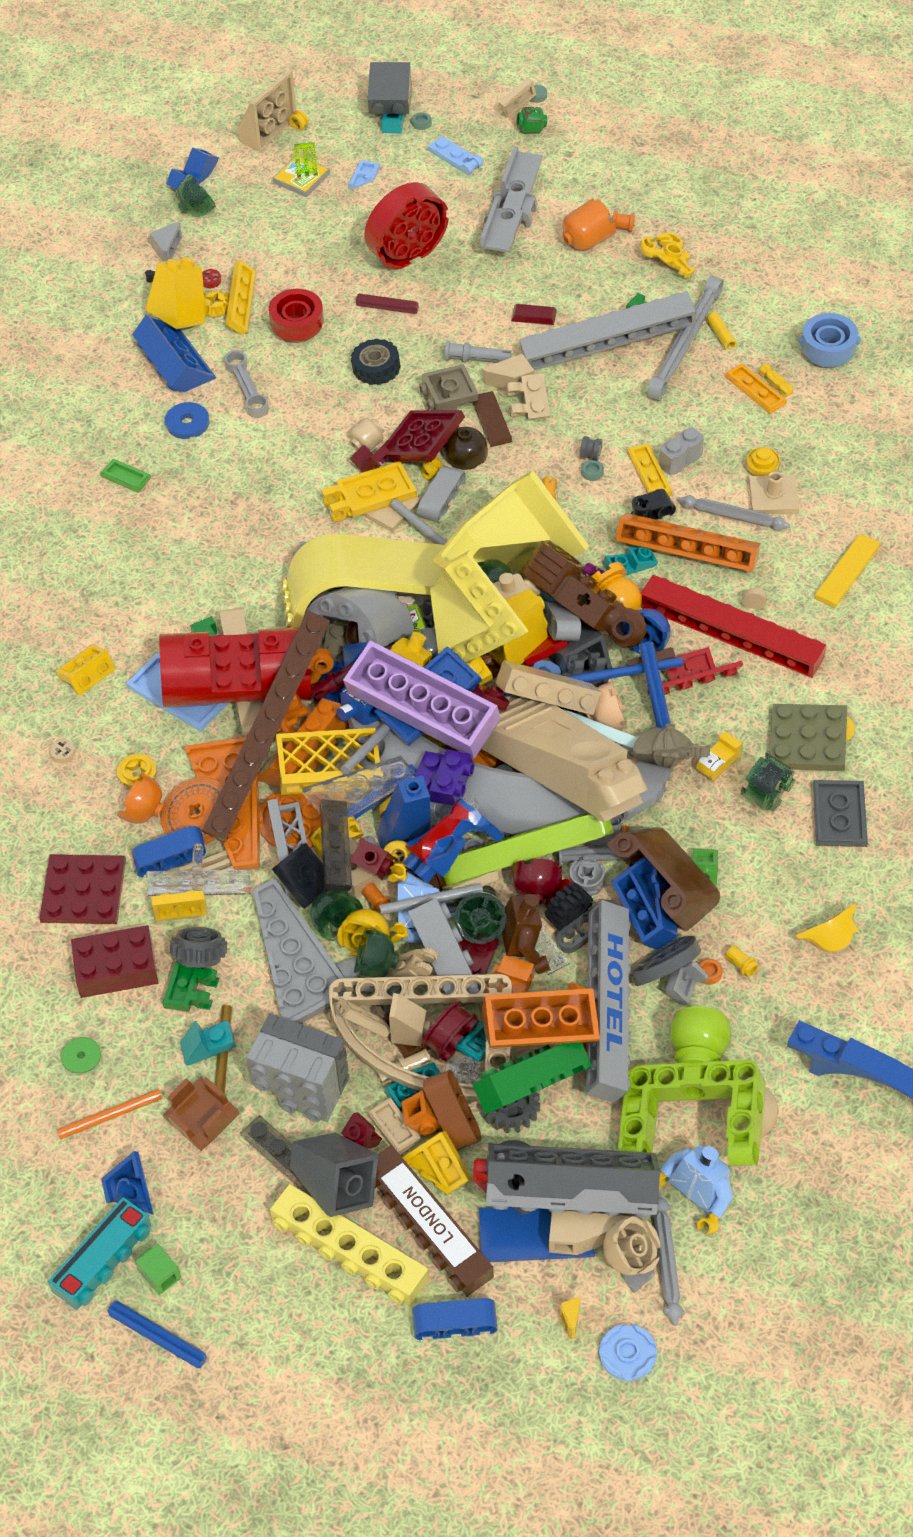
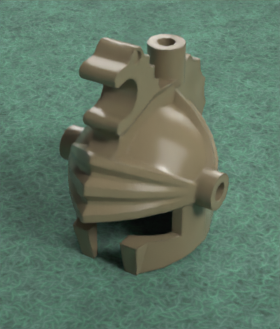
(667, 747)

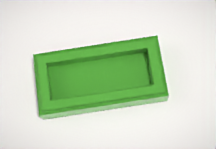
(125, 475)

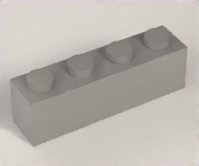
(436, 933)

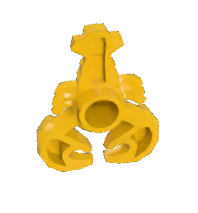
(670, 253)

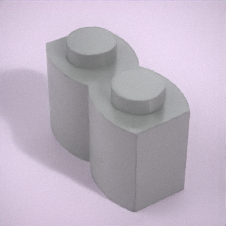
(681, 451)

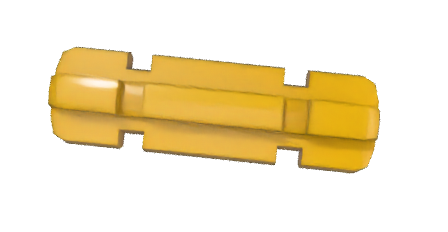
(776, 380)

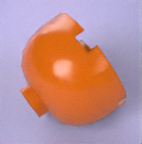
(142, 801)

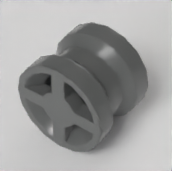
(591, 448)

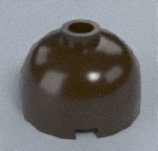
(466, 448)

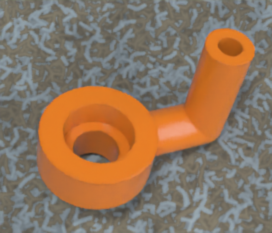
(316, 670)

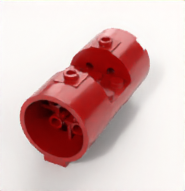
(223, 667)

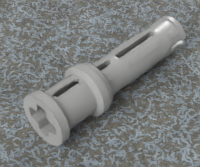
(467, 352)

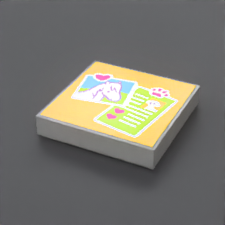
(301, 185)

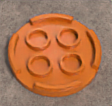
(310, 818)

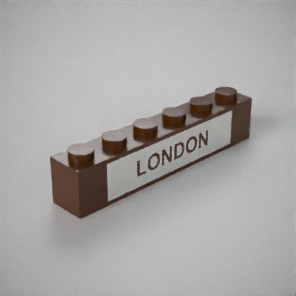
(431, 1224)

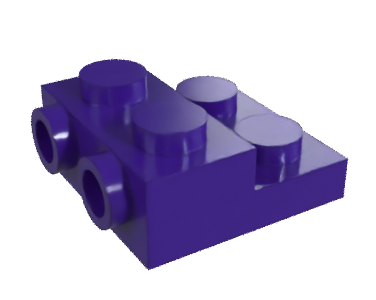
(446, 775)

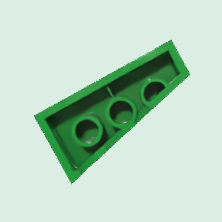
(529, 1074)

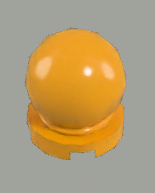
(623, 587)

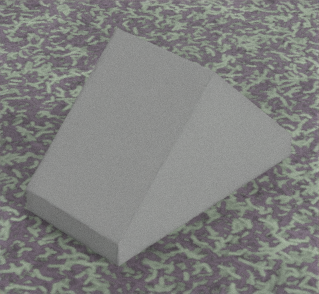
(166, 240)

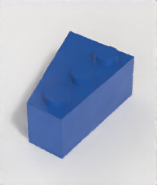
(641, 892)

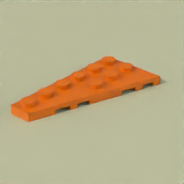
(215, 762)

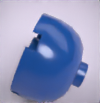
(656, 629)

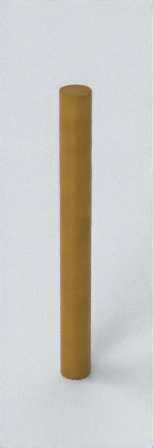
(222, 1058)

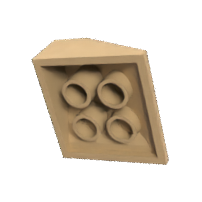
(268, 113)

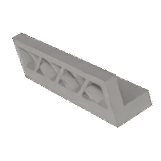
(278, 830)

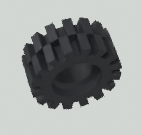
(568, 905)

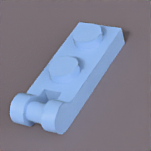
(455, 155)

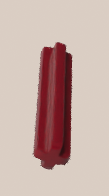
(387, 303)

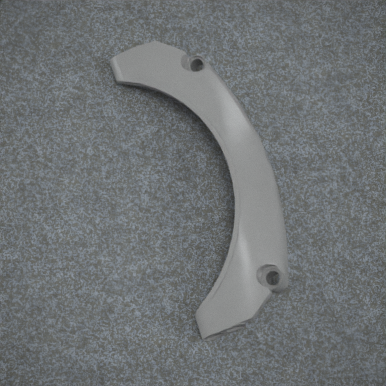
(511, 798)

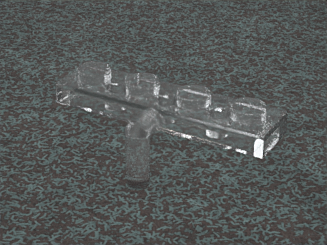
(210, 881)

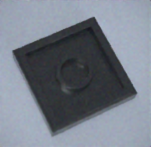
(302, 875)

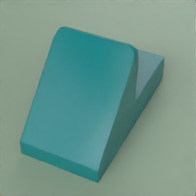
(205, 1043)

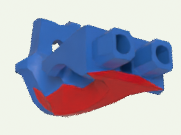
(441, 845)

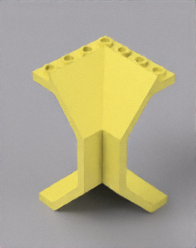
(465, 604)

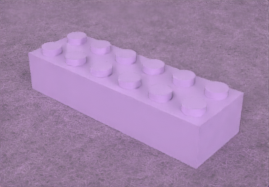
(422, 699)

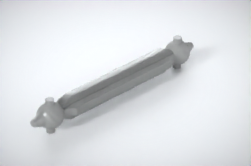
(733, 512)
(667, 1262)

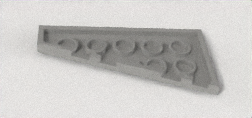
(295, 956)

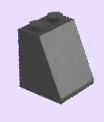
(389, 88)
(589, 642)
(335, 1172)

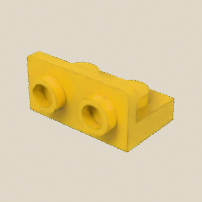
(86, 669)
(179, 905)

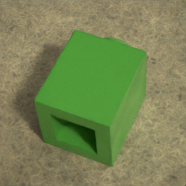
(158, 1269)

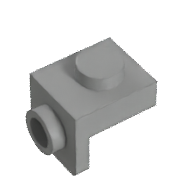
(683, 982)

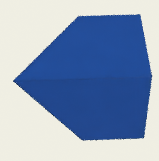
(129, 1182)

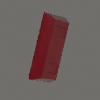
(534, 314)

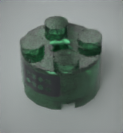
(768, 782)

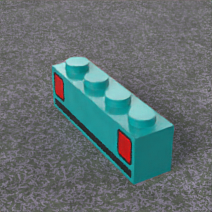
(100, 1254)

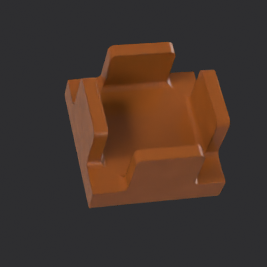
(200, 1111)

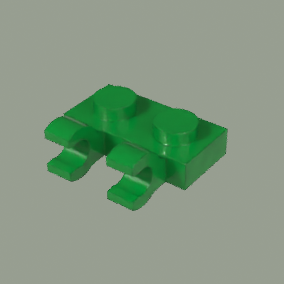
(182, 988)

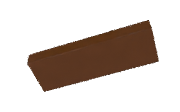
(492, 419)

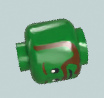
(531, 120)

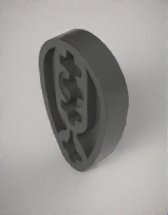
(665, 960)

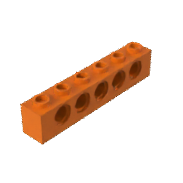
(688, 542)

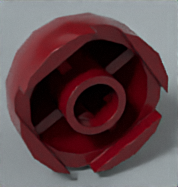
(539, 878)

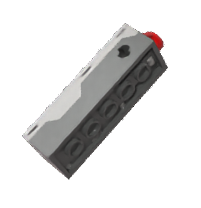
(569, 1179)

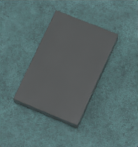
(840, 813)

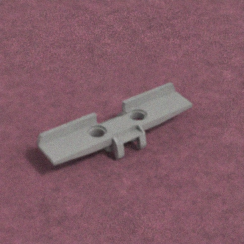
(504, 222)

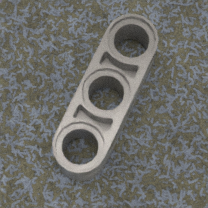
(440, 493)
(562, 622)

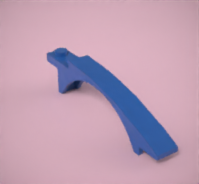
(854, 1058)

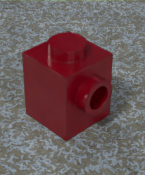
(372, 859)

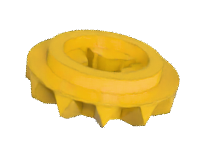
(218, 308)
(130, 764)

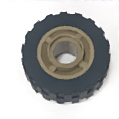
(375, 361)

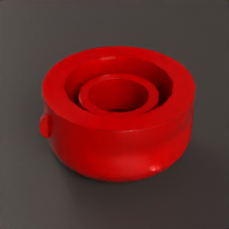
(296, 315)

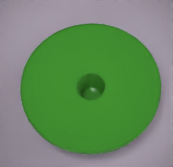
(81, 1047)

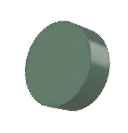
(541, 94)
(421, 121)
(592, 470)

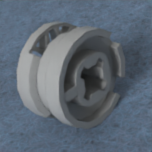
(595, 871)

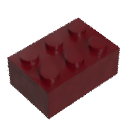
(114, 961)

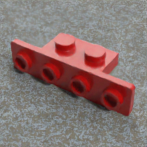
(696, 667)

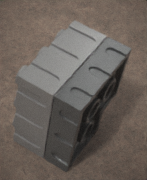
(299, 1066)

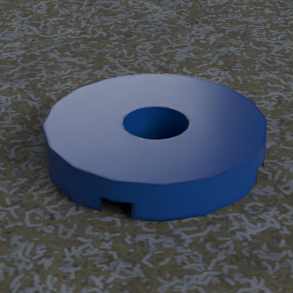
(191, 410)

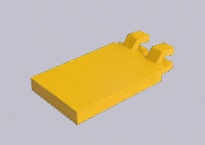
(368, 491)

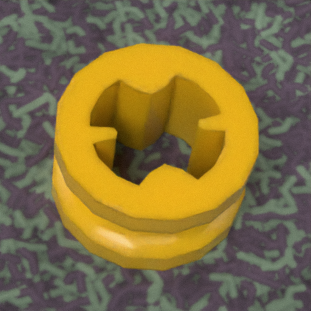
(298, 120)

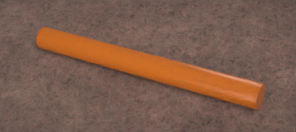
(109, 1114)

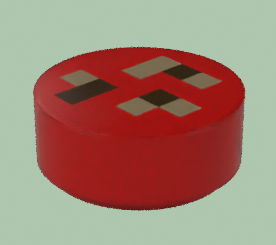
(211, 278)

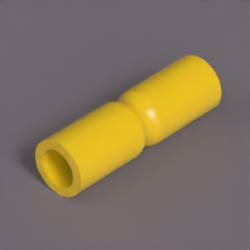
(721, 330)

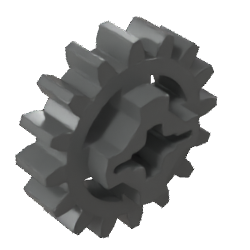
(515, 1113)

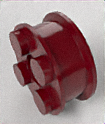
(449, 1031)

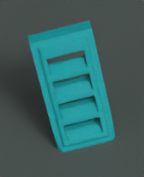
(392, 123)
(468, 1041)

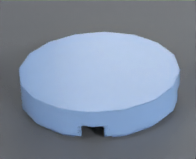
(628, 1362)

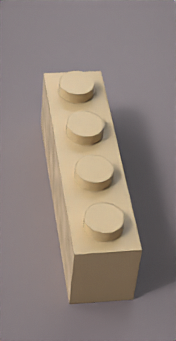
(548, 687)

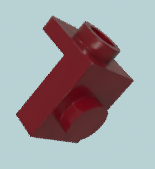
(366, 460)
(493, 694)
(361, 1131)

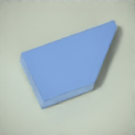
(364, 173)

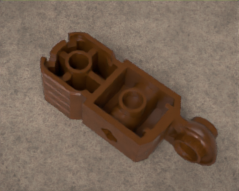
(561, 577)

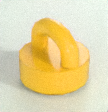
(430, 469)

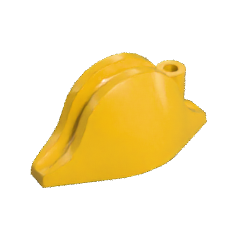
(834, 933)

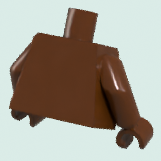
(523, 930)

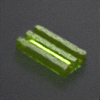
(306, 169)

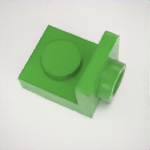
(707, 861)

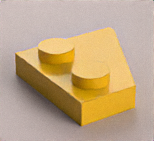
(439, 1163)

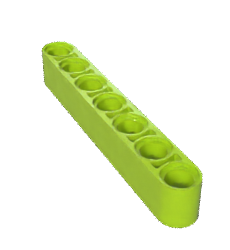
(527, 846)

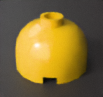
(353, 926)

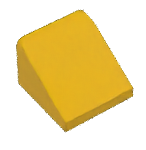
(570, 1314)

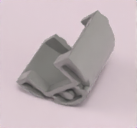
(377, 612)

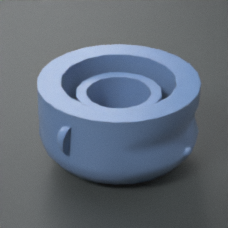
(829, 340)

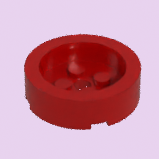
(404, 209)

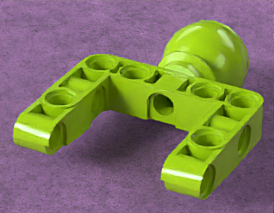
(700, 1040)

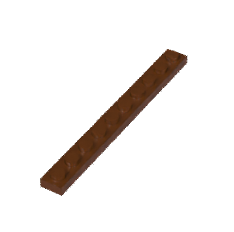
(265, 726)

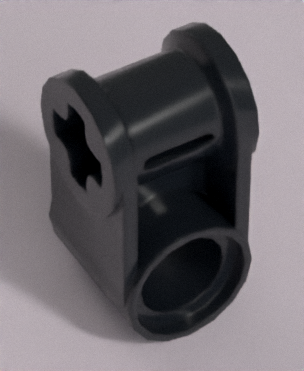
(653, 505)

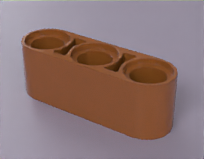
(452, 1109)

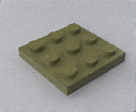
(809, 736)

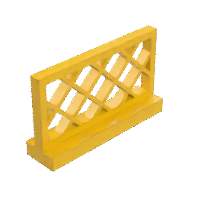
(295, 782)

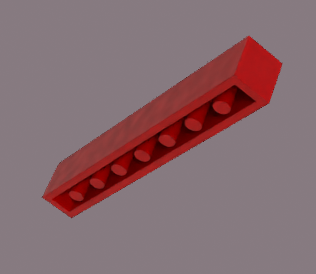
(734, 626)

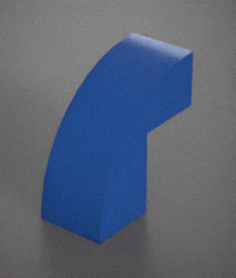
(199, 165)

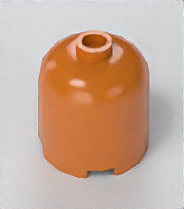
(587, 225)

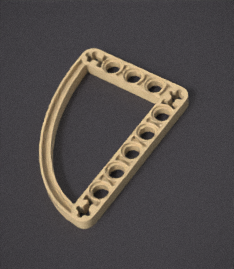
(432, 996)

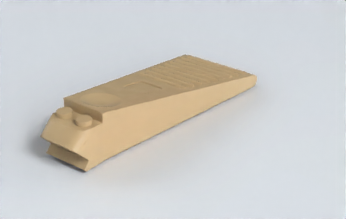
(566, 756)

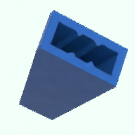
(406, 812)

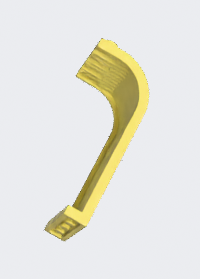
(359, 563)

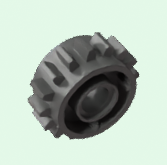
(198, 947)

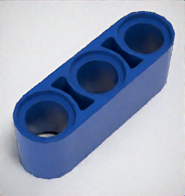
(167, 851)
(454, 1317)

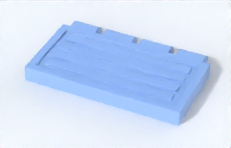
(148, 685)

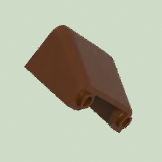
(691, 891)

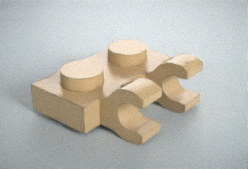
(534, 394)

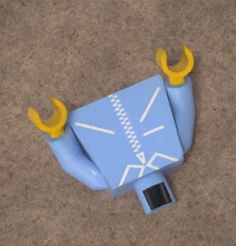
(410, 887)
(701, 1179)

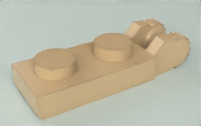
(412, 963)

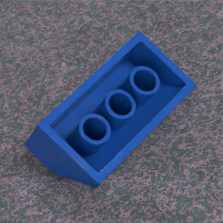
(172, 354)

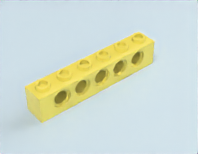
(296, 1203)

